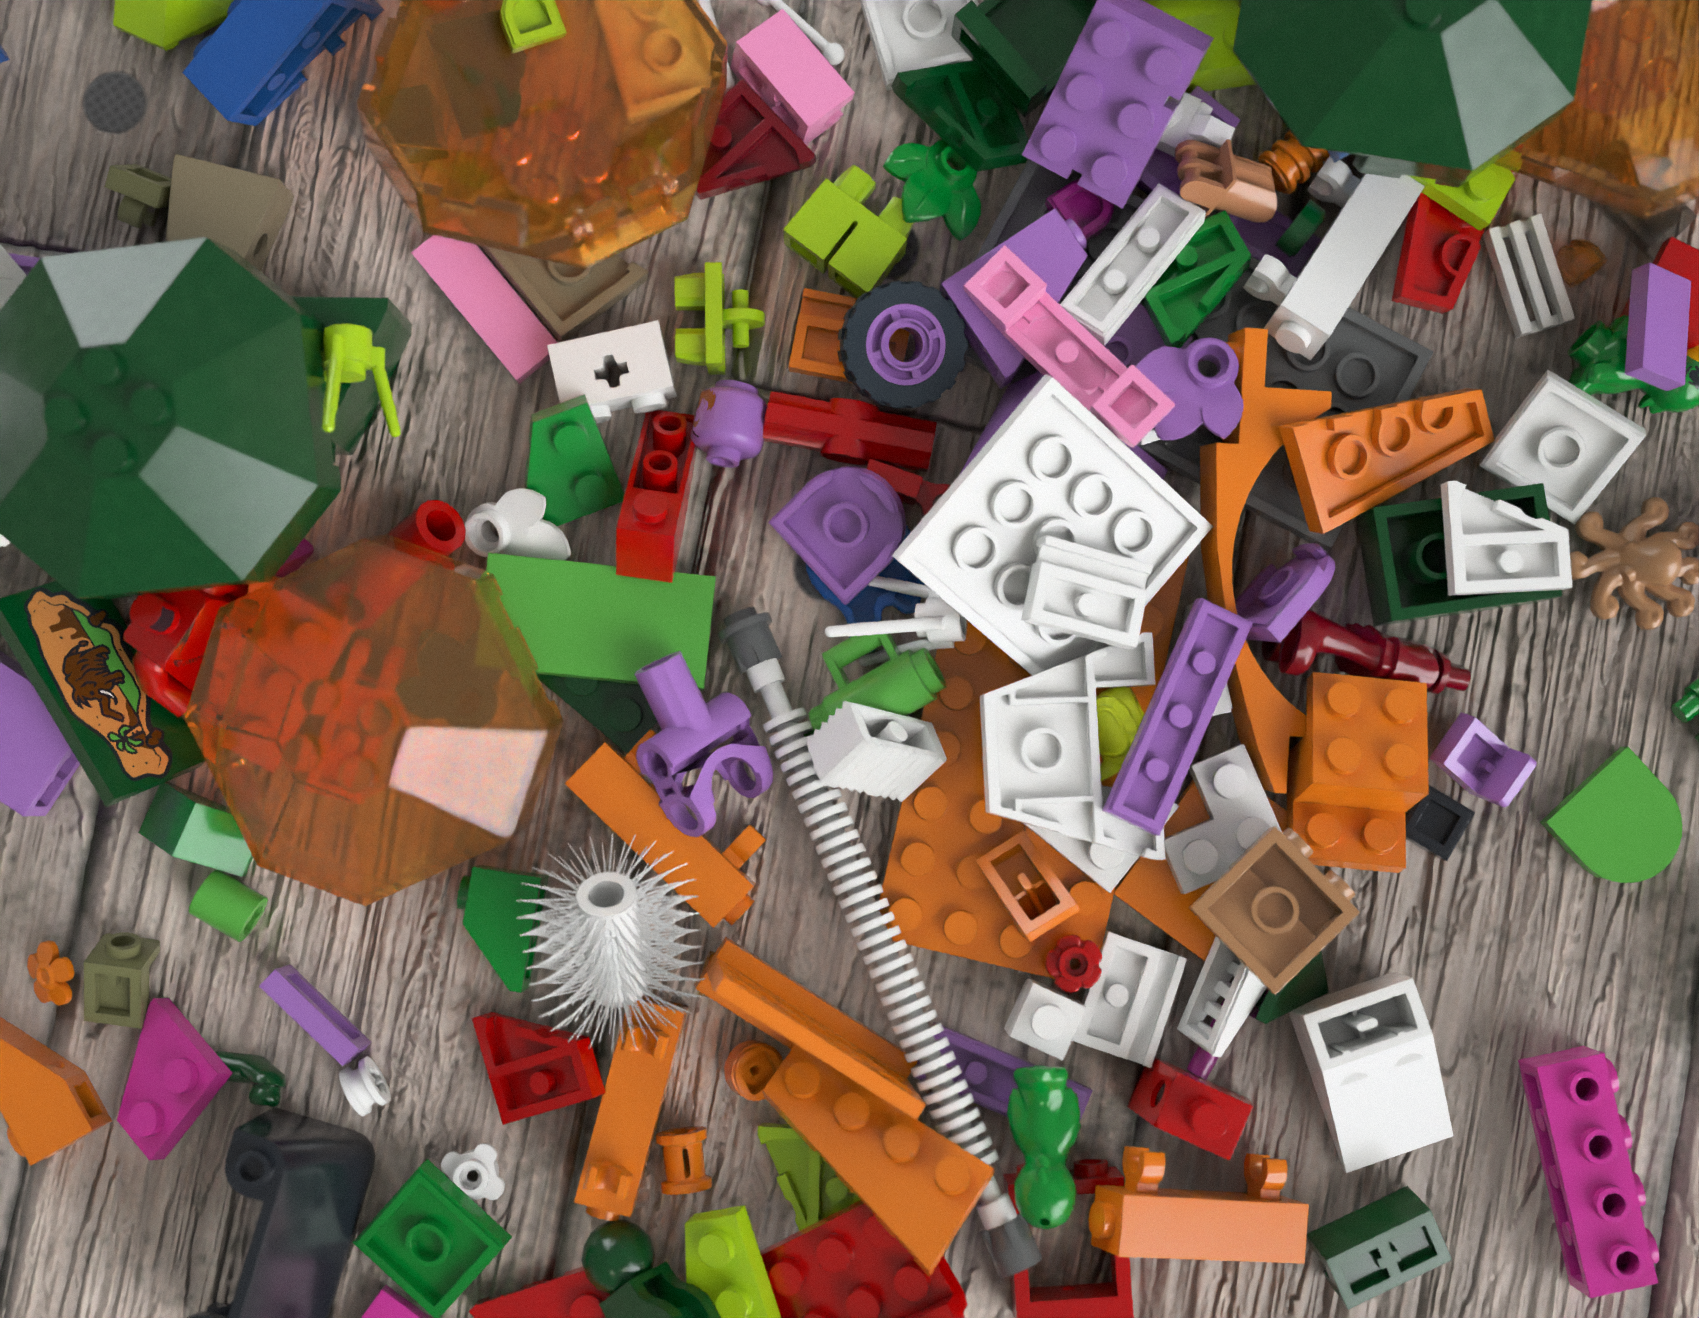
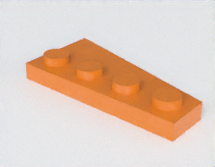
(894, 1164)

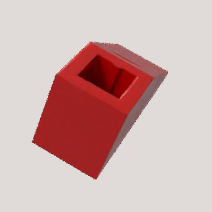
(656, 498)

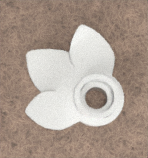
(519, 528)

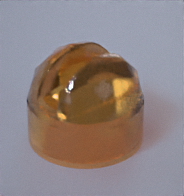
(1579, 261)

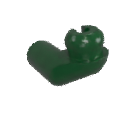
(259, 1072)

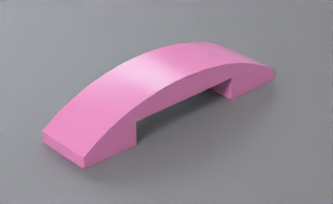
(1064, 349)

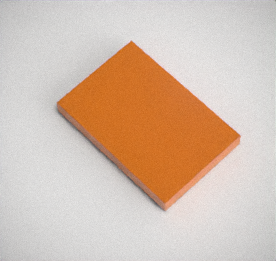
(1154, 892)

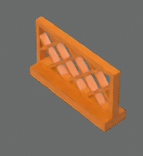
(803, 1018)

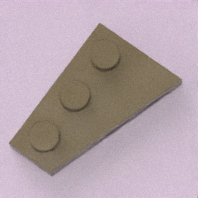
(568, 295)

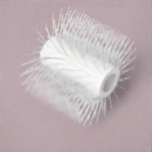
(612, 941)

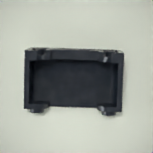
(312, 1198)

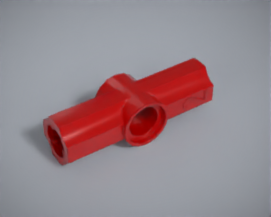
(849, 431)

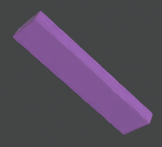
(1177, 716)

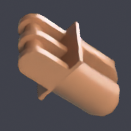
(1225, 181)

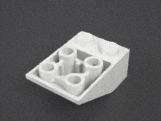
(1374, 1069)

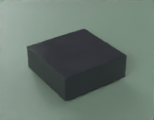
(1437, 823)

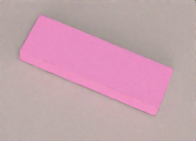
(487, 303)

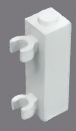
(1342, 260)

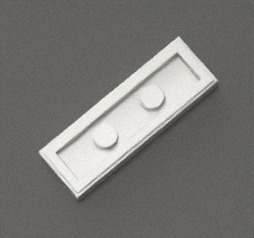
(1133, 262)

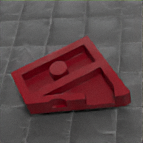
(749, 145)

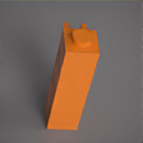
(631, 807)
(629, 1112)
(1199, 1223)

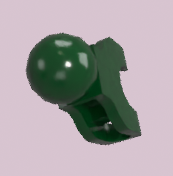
(621, 1263)

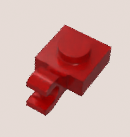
(909, 486)

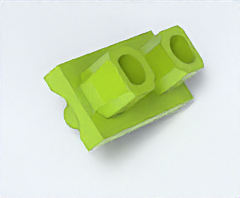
(707, 294)

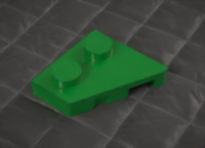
(1197, 279)
(570, 462)

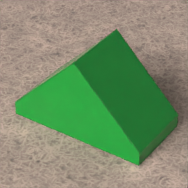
(196, 830)

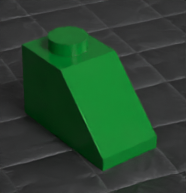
(492, 919)

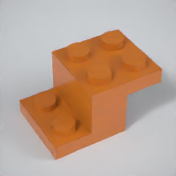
(1358, 770)

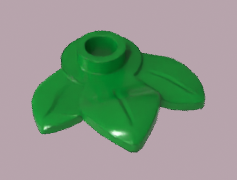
(934, 187)

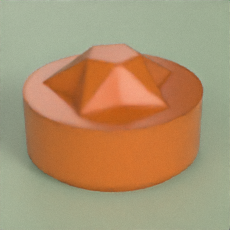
(751, 1068)

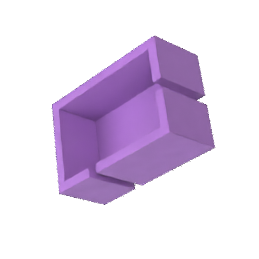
(1114, 95)

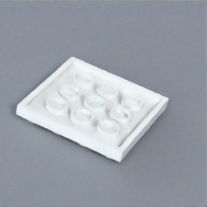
(1039, 476)

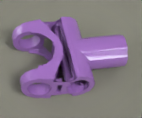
(687, 736)

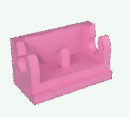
(791, 76)

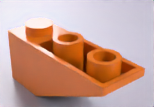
(44, 1097)

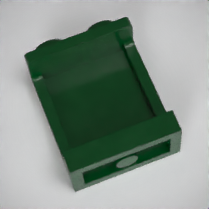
(1022, 43)

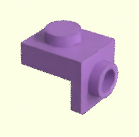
(1482, 761)

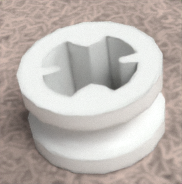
(364, 1086)

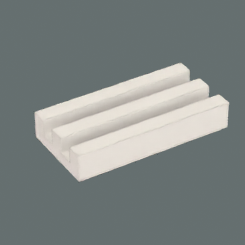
(1547, 268)

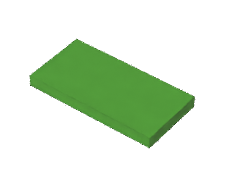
(604, 624)

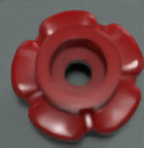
(1058, 963)

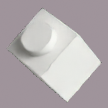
(1044, 1018)

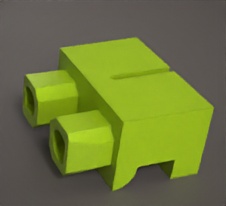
(845, 236)

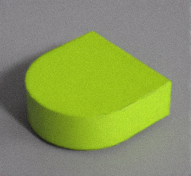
(530, 23)

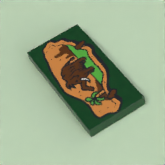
(90, 689)

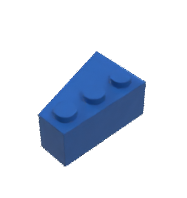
(263, 47)

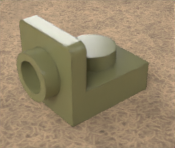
(119, 979)

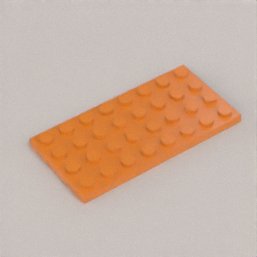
(943, 824)

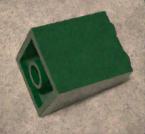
(389, 331)

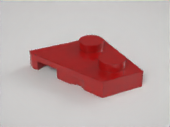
(535, 1067)

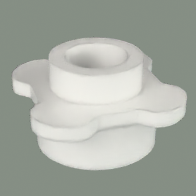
(481, 1160)

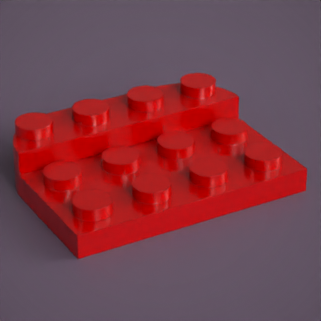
(857, 1271)

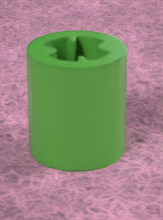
(228, 905)

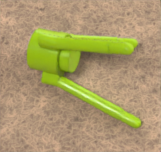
(346, 359)

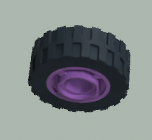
(937, 338)

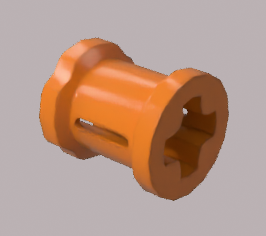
(694, 1177)

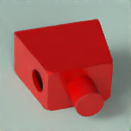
(1191, 1107)

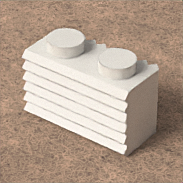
(875, 751)

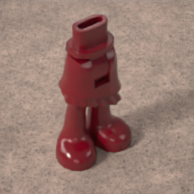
(1364, 654)

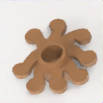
(1639, 564)

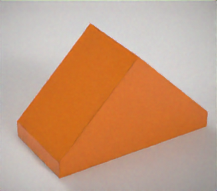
(1027, 886)

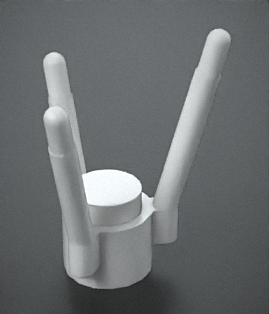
(932, 620)

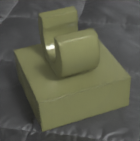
(143, 191)

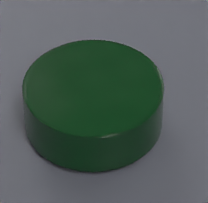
(1301, 229)

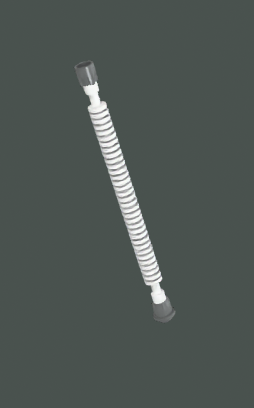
(757, 654)

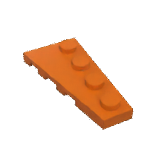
(1375, 452)

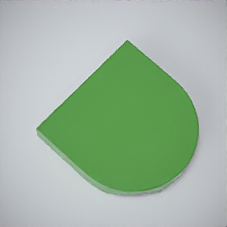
(1619, 821)

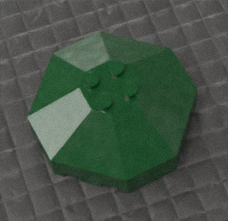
(1415, 80)
(160, 420)

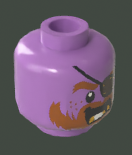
(729, 423)

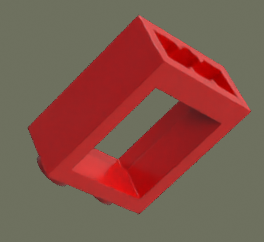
(1079, 1300)

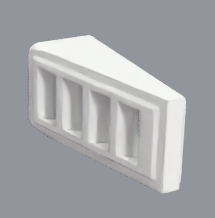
(1214, 982)

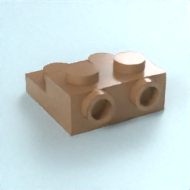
(1276, 907)

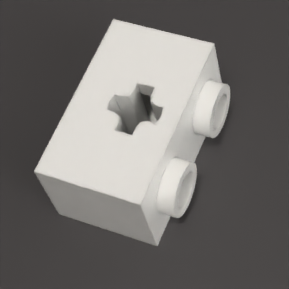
(639, 352)

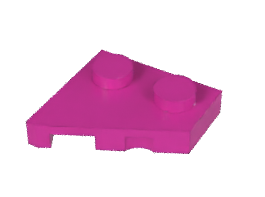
(168, 1081)

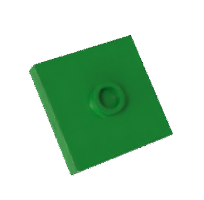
(432, 1239)

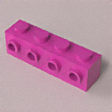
(1589, 1171)

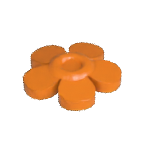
(51, 974)

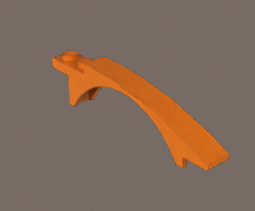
(1226, 477)

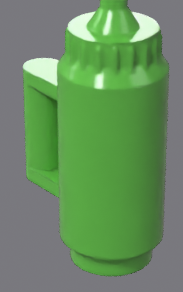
(896, 686)

